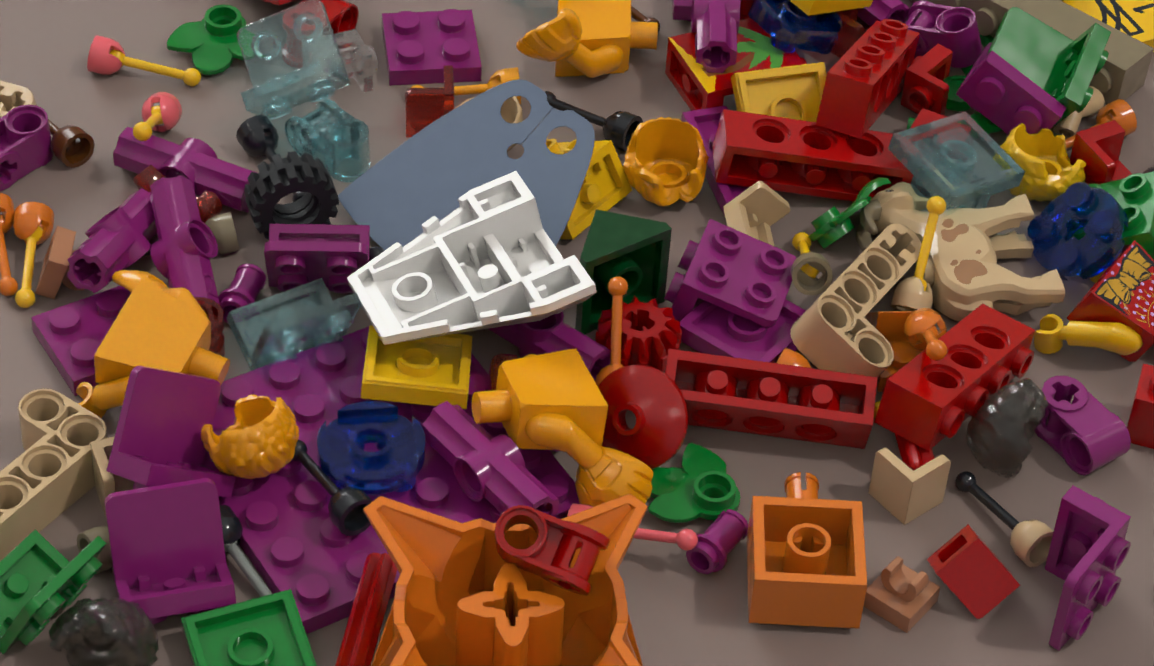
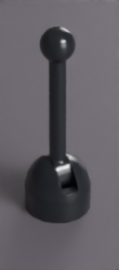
(616, 127)
(260, 138)
(345, 504)

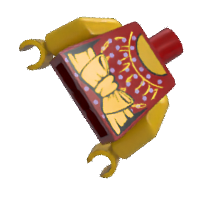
(1112, 314)

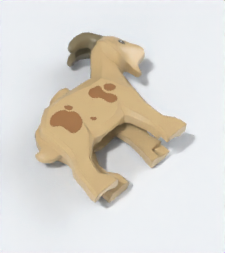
(966, 252)

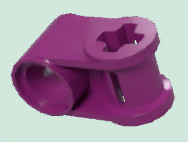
(948, 26)
(23, 143)
(1081, 431)

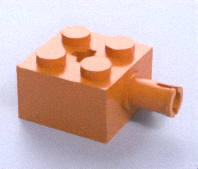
(806, 558)

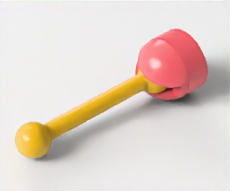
(108, 57)
(158, 118)

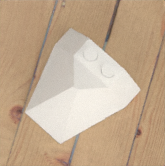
(471, 270)

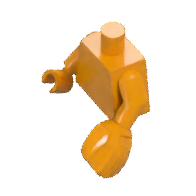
(589, 38)
(154, 330)
(556, 405)

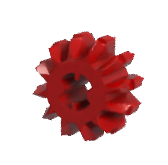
(645, 333)

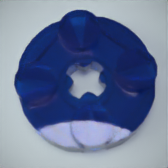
(794, 28)
(1077, 208)
(379, 472)

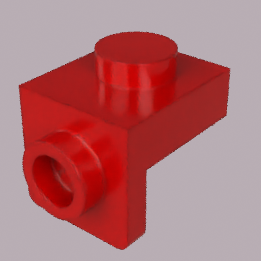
(925, 83)

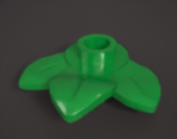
(210, 40)
(833, 225)
(693, 490)

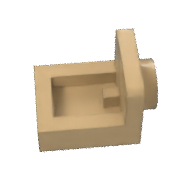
(756, 211)

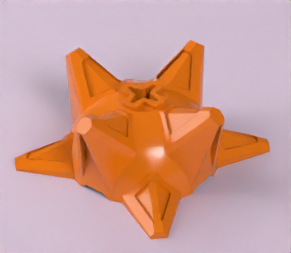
(474, 609)

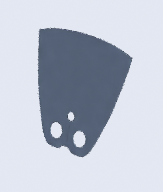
(465, 152)

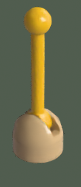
(914, 291)

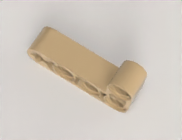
(834, 326)
(53, 467)

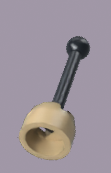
(1028, 538)

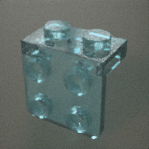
(291, 60)
(291, 323)

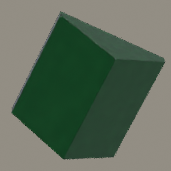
(627, 249)

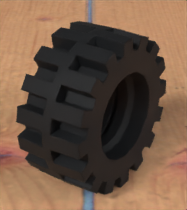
(287, 177)

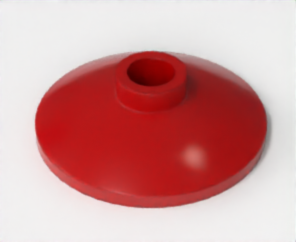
(658, 412)

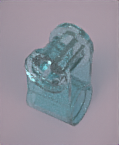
(333, 138)

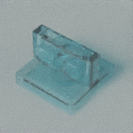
(956, 161)

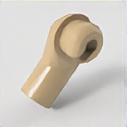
(1070, 125)

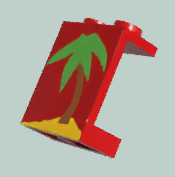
(707, 89)

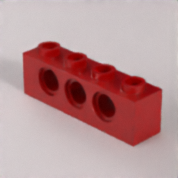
(867, 78)
(802, 156)
(934, 397)
(774, 398)

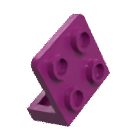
(1008, 95)
(315, 251)
(732, 274)
(162, 429)
(169, 548)
(1085, 553)

